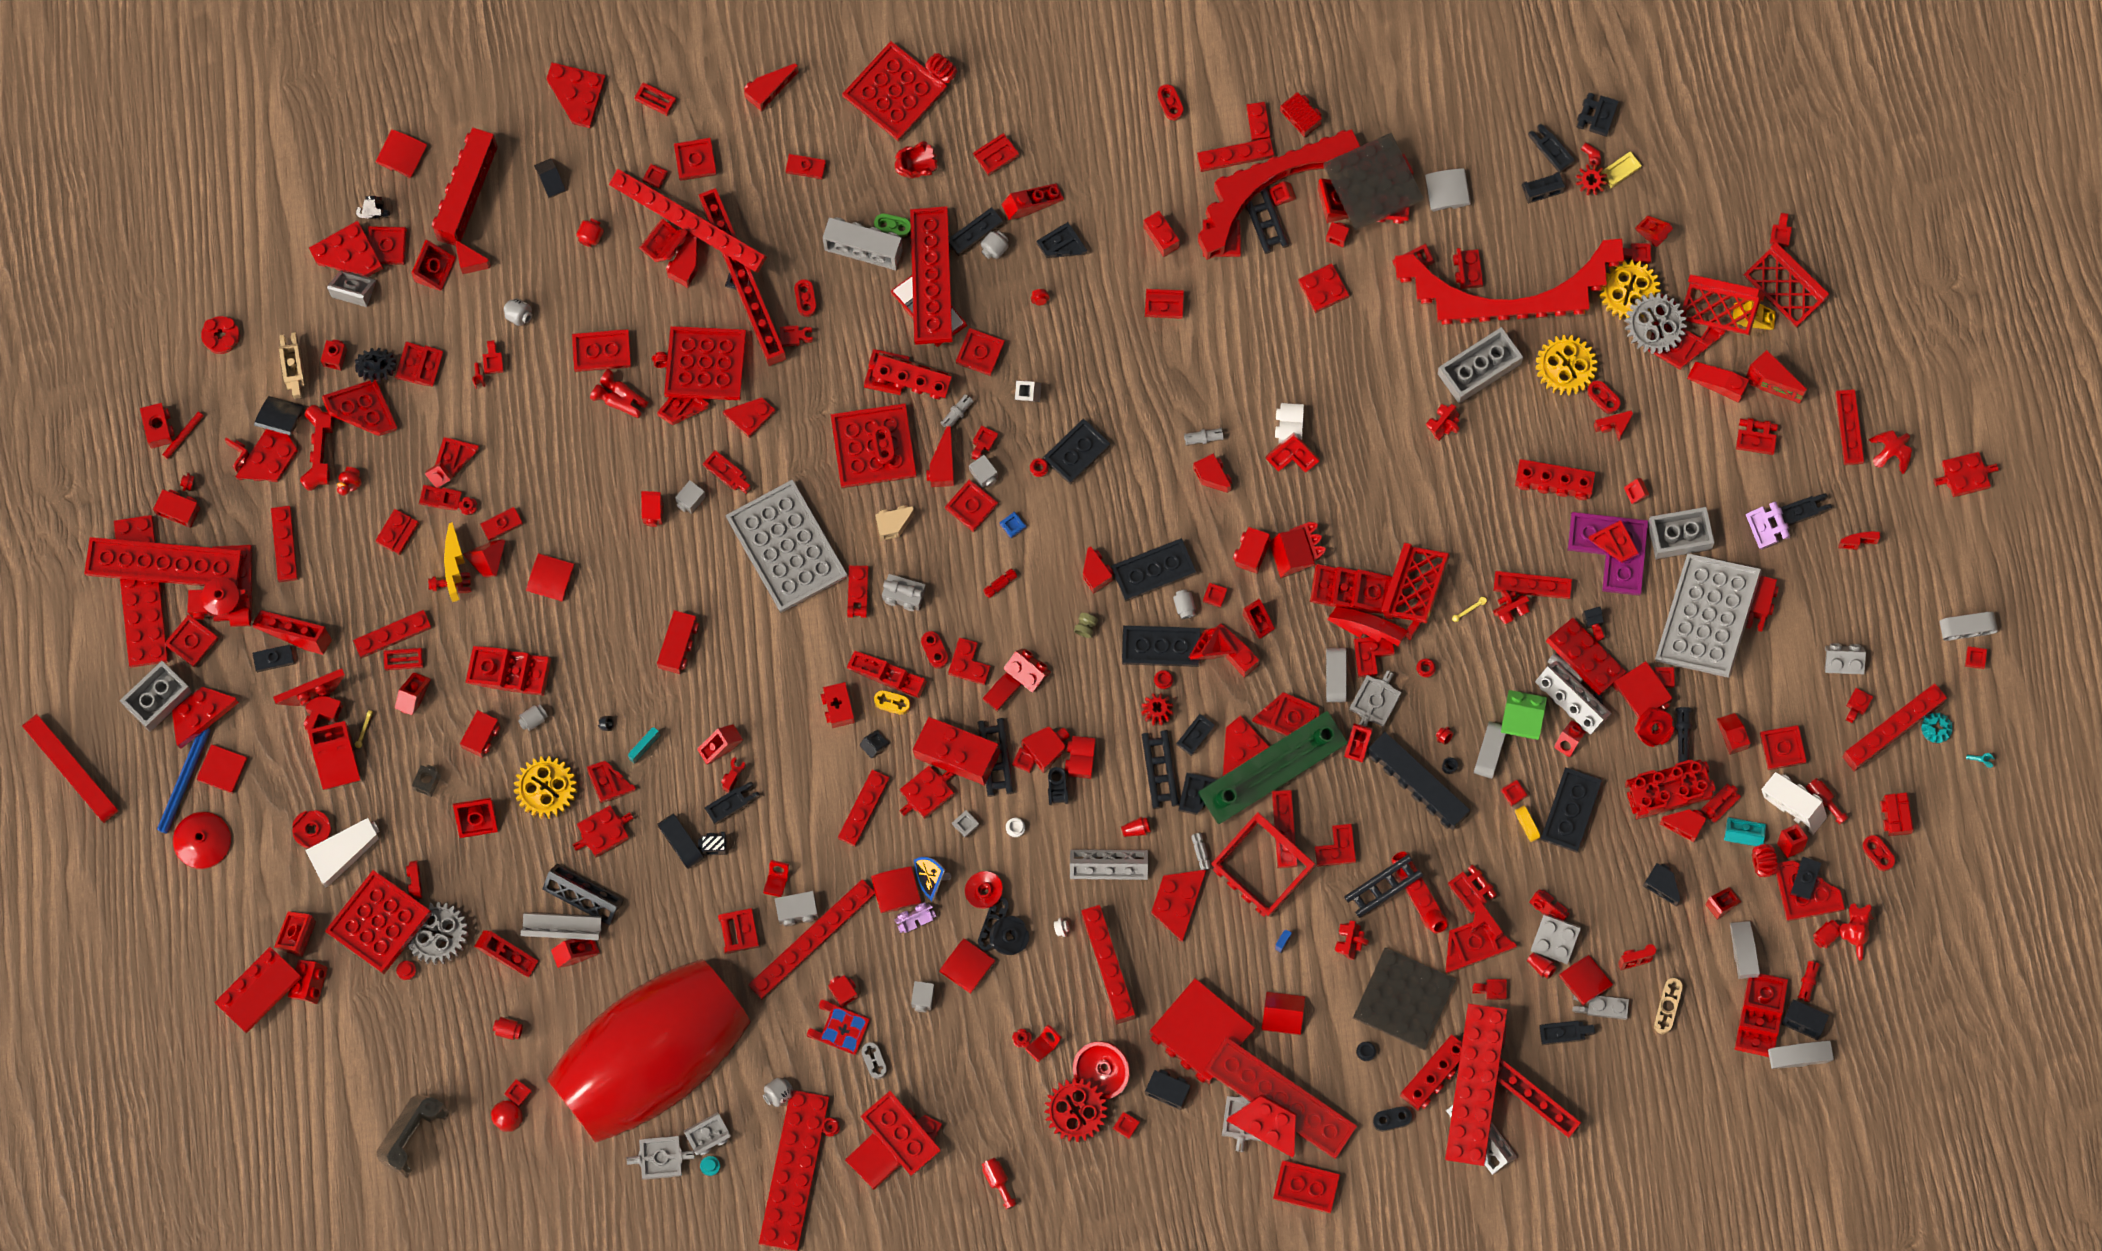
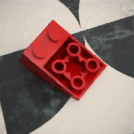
(334, 755)

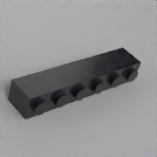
(1418, 781)

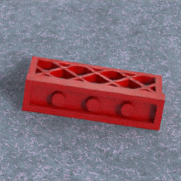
(1798, 273)
(1728, 290)
(1399, 583)

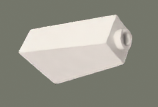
(342, 850)

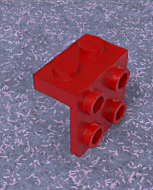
(662, 241)

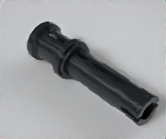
(1683, 724)

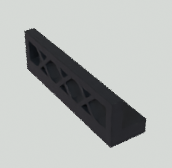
(583, 889)

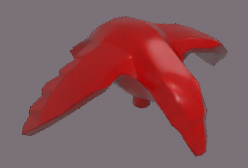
(1893, 446)

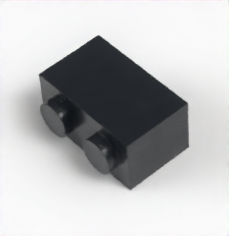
(1167, 1089)

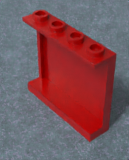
(1197, 1027)

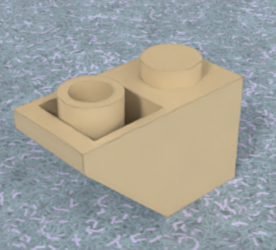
(893, 523)

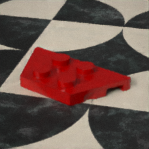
(268, 458)
(306, 692)
(199, 713)
(1286, 714)
(1177, 900)
(1470, 948)
(1268, 1123)

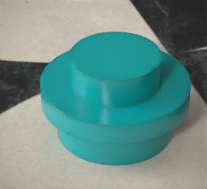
(710, 1166)

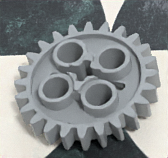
(1639, 329)
(430, 949)

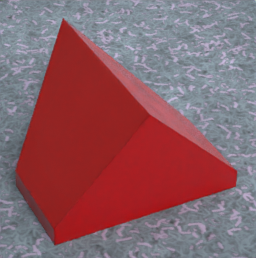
(486, 557)
(1211, 645)

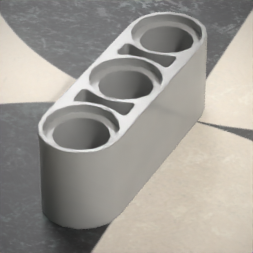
(1968, 626)
(1335, 674)
(1490, 750)

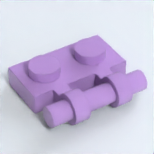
(1762, 527)

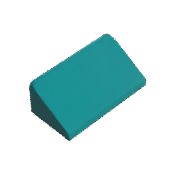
(1744, 832)

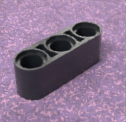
(680, 841)

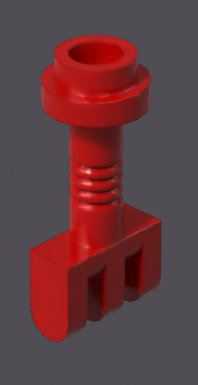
(433, 583)

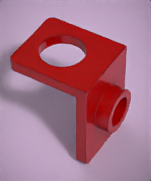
(240, 448)
(1573, 734)
(776, 880)
(1043, 1044)

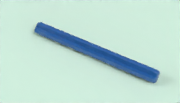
(182, 781)

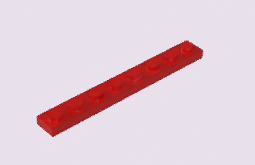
(811, 939)

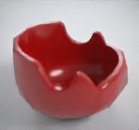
(506, 1116)

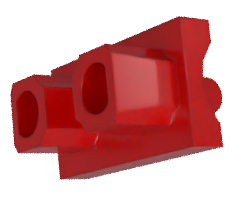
(1446, 423)
(1519, 603)
(1354, 940)

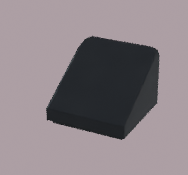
(874, 743)

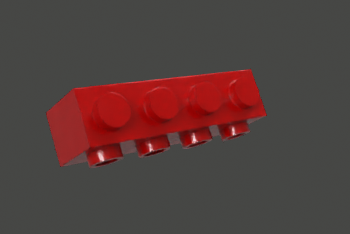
(911, 375)
(1554, 479)
(1433, 1074)

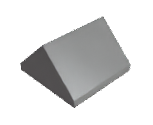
(351, 288)

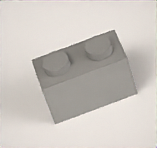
(796, 908)

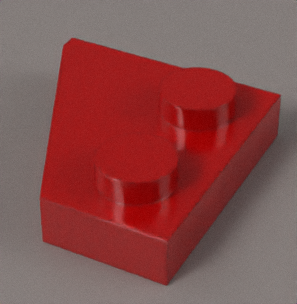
(679, 409)
(455, 454)

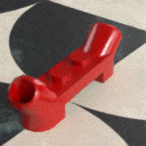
(319, 472)
(1422, 899)

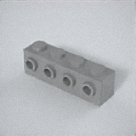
(1573, 697)

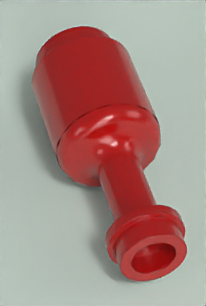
(1819, 788)
(997, 1178)

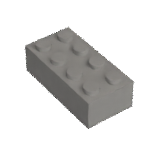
(862, 243)
(1480, 365)

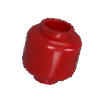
(589, 232)

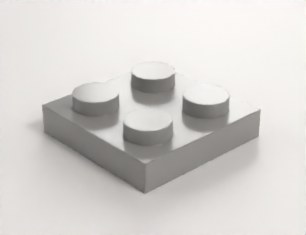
(1555, 938)

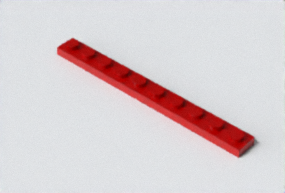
(687, 220)

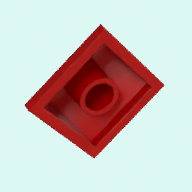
(1330, 202)
(432, 266)
(1291, 552)
(475, 817)
(295, 933)
(1283, 1013)

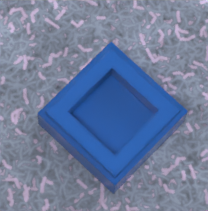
(1012, 525)
(1283, 940)

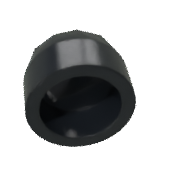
(606, 723)
(1451, 763)

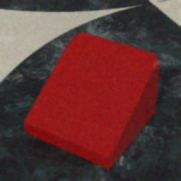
(1282, 193)

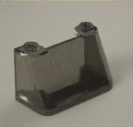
(391, 1149)

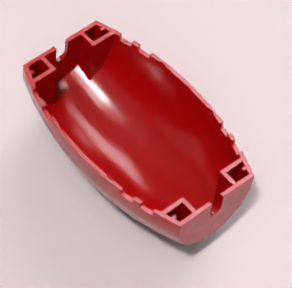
(649, 1050)

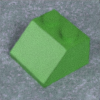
(1523, 714)

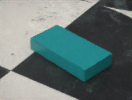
(643, 745)

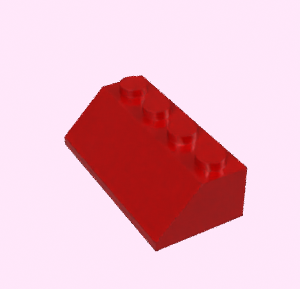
(258, 990)

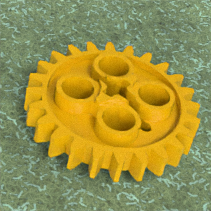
(1614, 286)
(1580, 356)
(556, 774)

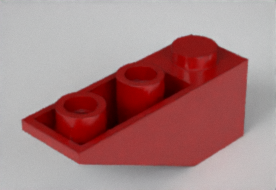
(1030, 201)
(684, 265)

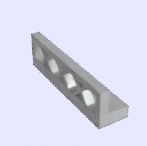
(1109, 867)
(561, 926)
(1496, 1147)

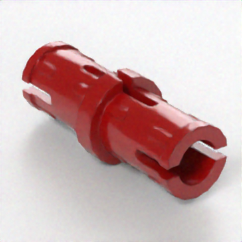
(1808, 981)

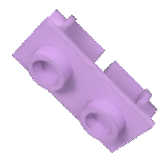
(907, 919)

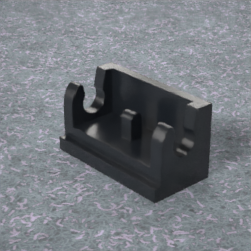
(1543, 188)
(1805, 1019)

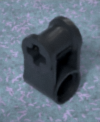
(1057, 789)

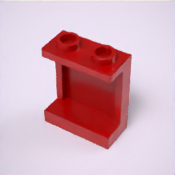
(1643, 690)

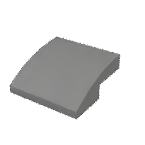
(1448, 189)

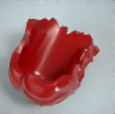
(916, 161)

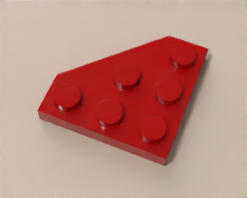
(576, 91)
(347, 252)
(362, 407)
(1240, 744)
(1823, 899)

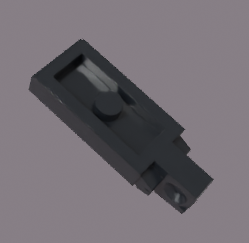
(1564, 1032)

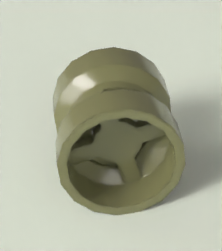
(1085, 625)

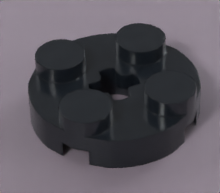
(998, 935)

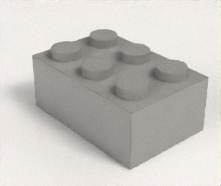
(1680, 533)
(155, 696)

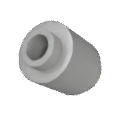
(1184, 604)
(532, 717)

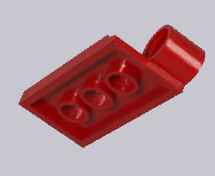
(243, 611)

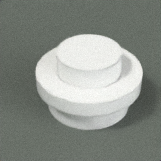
(1015, 827)
(1061, 927)

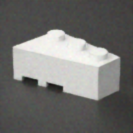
(1795, 800)

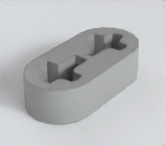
(869, 1062)

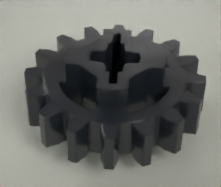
(375, 365)

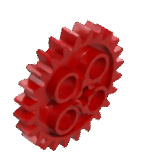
(1061, 1120)

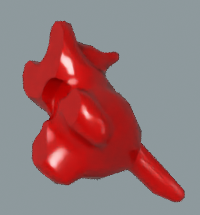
(1857, 929)

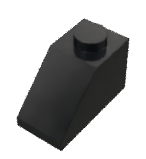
(1663, 883)

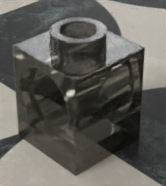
(426, 788)

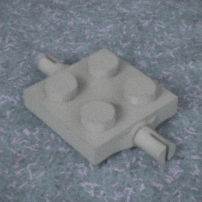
(1375, 700)
(1234, 1104)
(660, 1157)

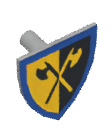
(930, 875)

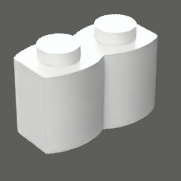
(1290, 421)

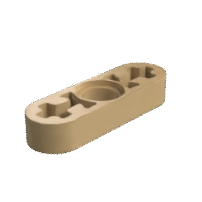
(1669, 1021)

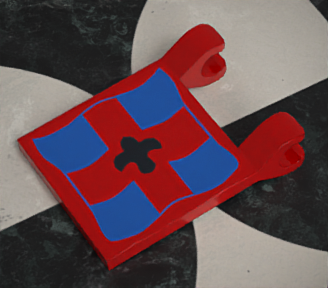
(842, 1030)

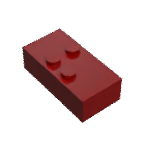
(956, 751)

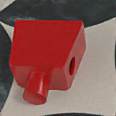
(1045, 746)

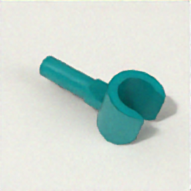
(1984, 759)

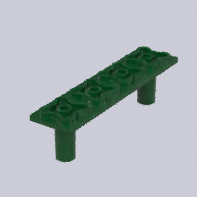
(1272, 767)

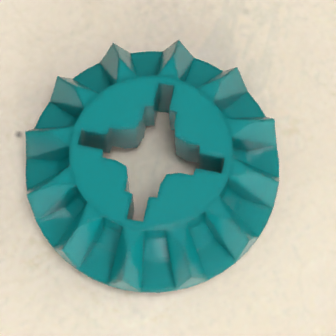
(1929, 732)

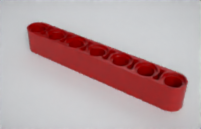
(70, 768)

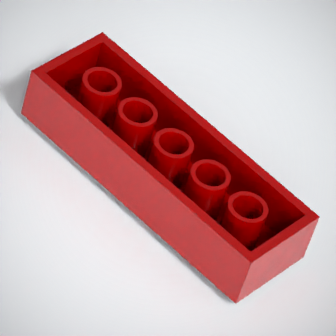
(465, 186)

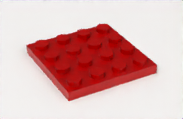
(894, 91)
(705, 363)
(856, 450)
(378, 922)

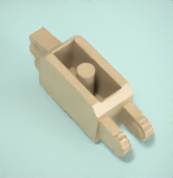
(292, 365)

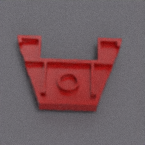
(1690, 344)

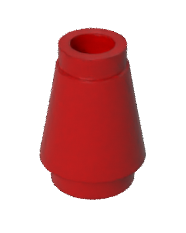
(1136, 827)
(1543, 966)

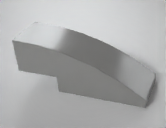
(1744, 950)
(1801, 1055)

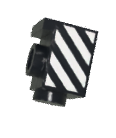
(713, 844)

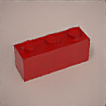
(677, 642)

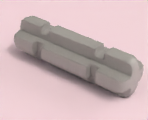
(1201, 852)

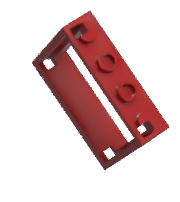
(1234, 883)

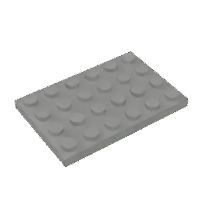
(786, 546)
(1708, 615)

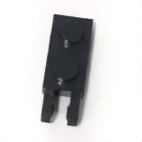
(1552, 149)
(1804, 509)
(730, 803)

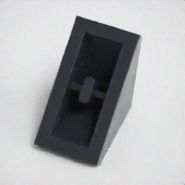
(550, 178)

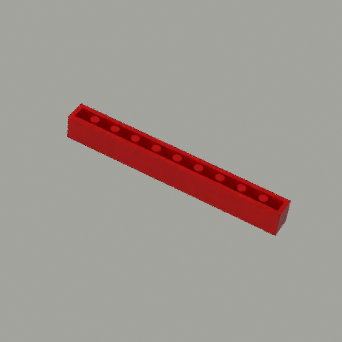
(745, 283)

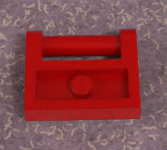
(745, 930)
(1633, 959)

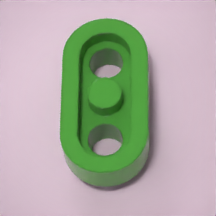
(893, 224)

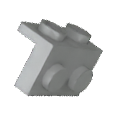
(1845, 659)
(707, 1134)

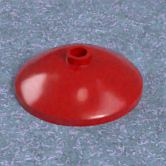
(208, 850)
(1089, 1066)

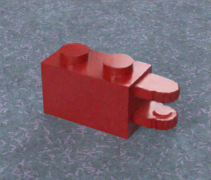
(1762, 601)

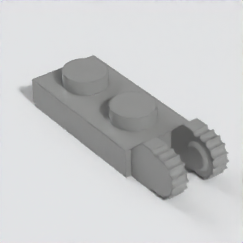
(1605, 1007)

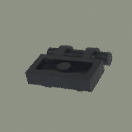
(1603, 115)

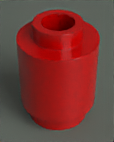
(1826, 934)
(508, 1028)

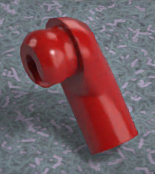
(1593, 154)

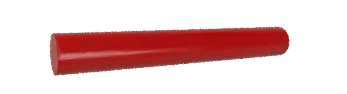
(183, 434)

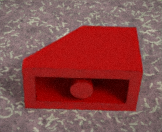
(652, 508)
(412, 693)
(1733, 733)
(719, 743)
(1685, 823)
(574, 951)

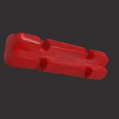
(1000, 583)

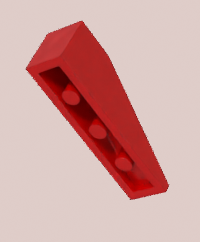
(294, 631)

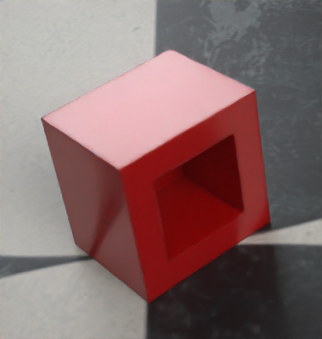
(1337, 234)

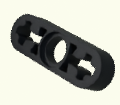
(1003, 912)

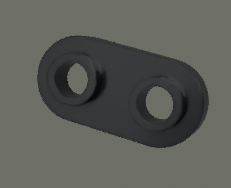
(1393, 1121)

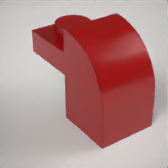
(322, 708)

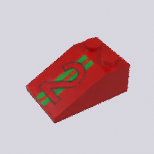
(1774, 378)

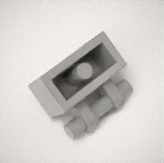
(903, 592)

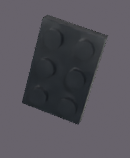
(1076, 451)

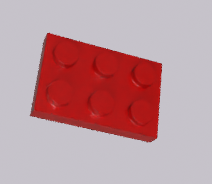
(601, 350)
(1306, 1186)

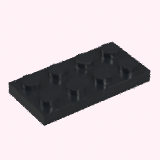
(1153, 569)
(1159, 645)
(1571, 809)

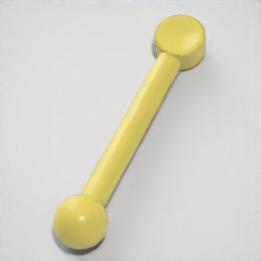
(1482, 601)
(358, 744)

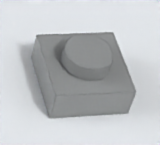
(965, 824)

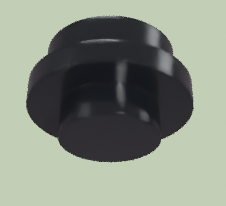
(1366, 1051)

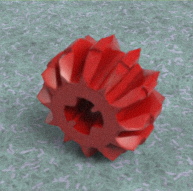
(941, 67)
(1586, 183)
(1157, 716)
(1764, 860)

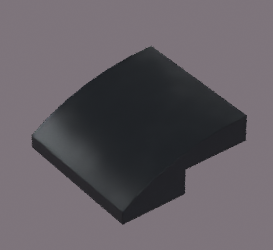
(279, 415)

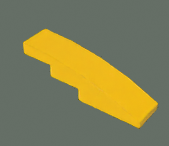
(452, 558)

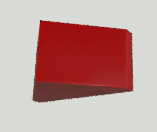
(470, 260)
(1258, 618)
(1358, 742)
(1722, 902)

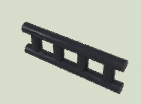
(1274, 221)
(1005, 764)
(1169, 777)
(1396, 887)

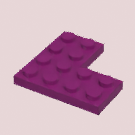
(1618, 576)

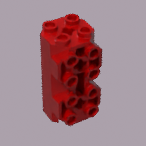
(1669, 788)

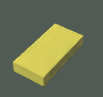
(1621, 169)

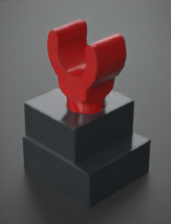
(1593, 619)

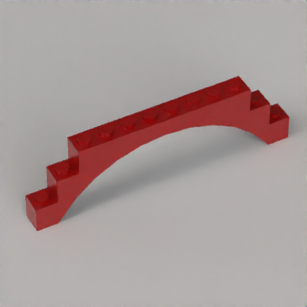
(1240, 188)
(1463, 307)

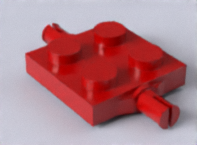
(1965, 474)
(926, 792)
(602, 831)

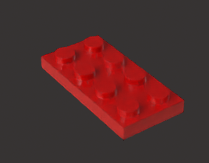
(1585, 656)
(900, 1133)

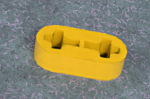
(894, 698)
(1527, 823)

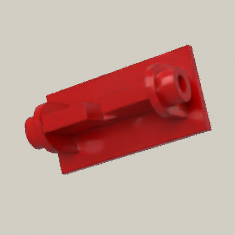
(1721, 802)
(1542, 901)

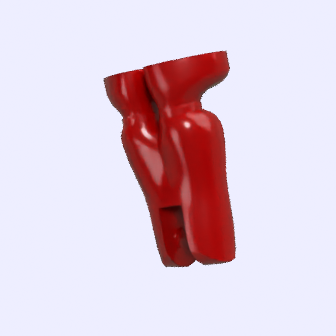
(620, 397)

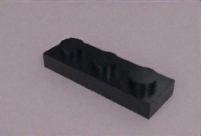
(975, 231)

